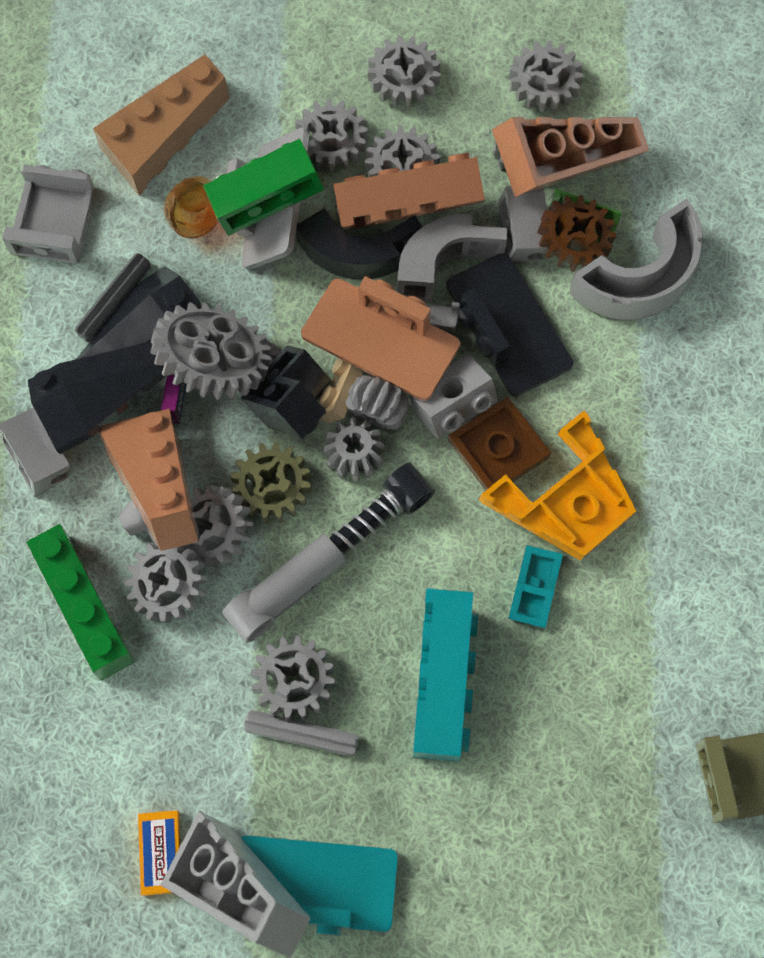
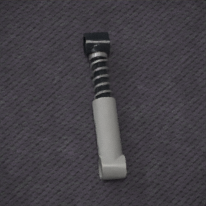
(257, 609)

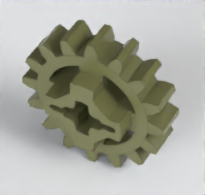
(278, 468)

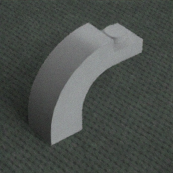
(439, 243)

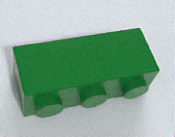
(263, 187)

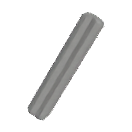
(301, 733)

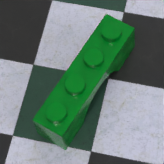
(80, 602)

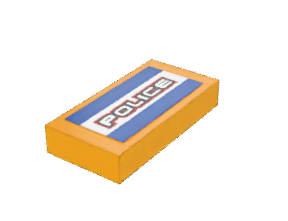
(157, 848)

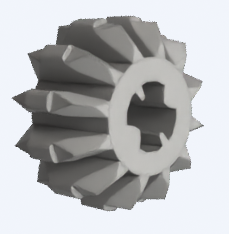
(377, 402)
(348, 436)

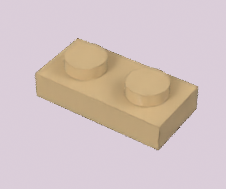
(335, 395)

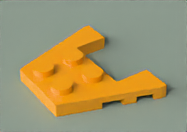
(579, 507)

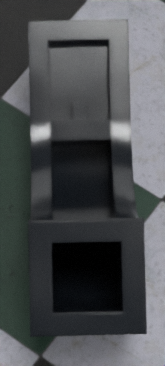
(351, 255)

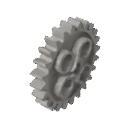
(210, 350)

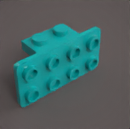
(333, 881)

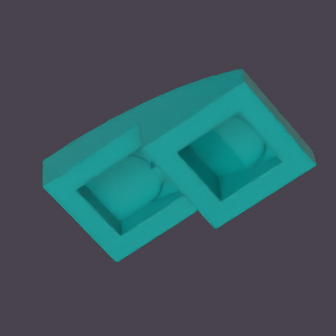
(535, 586)

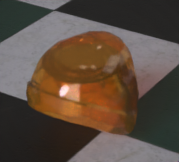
(189, 208)

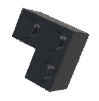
(290, 393)

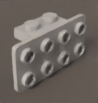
(274, 235)

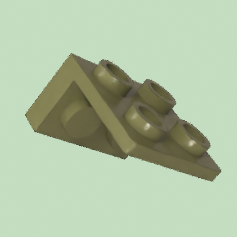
(733, 775)

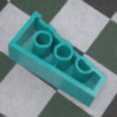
(444, 675)

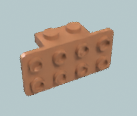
(382, 335)

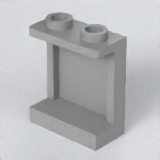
(51, 214)

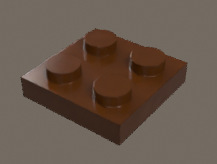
(499, 444)

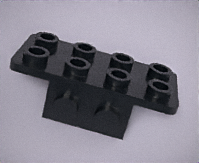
(509, 324)

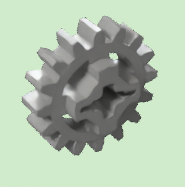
(389, 78)
(541, 80)
(331, 132)
(387, 151)
(223, 511)
(159, 597)
(306, 687)

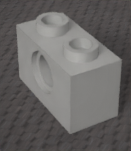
(458, 397)

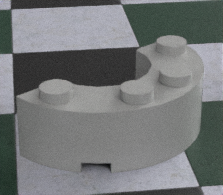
(649, 289)

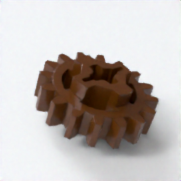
(575, 219)

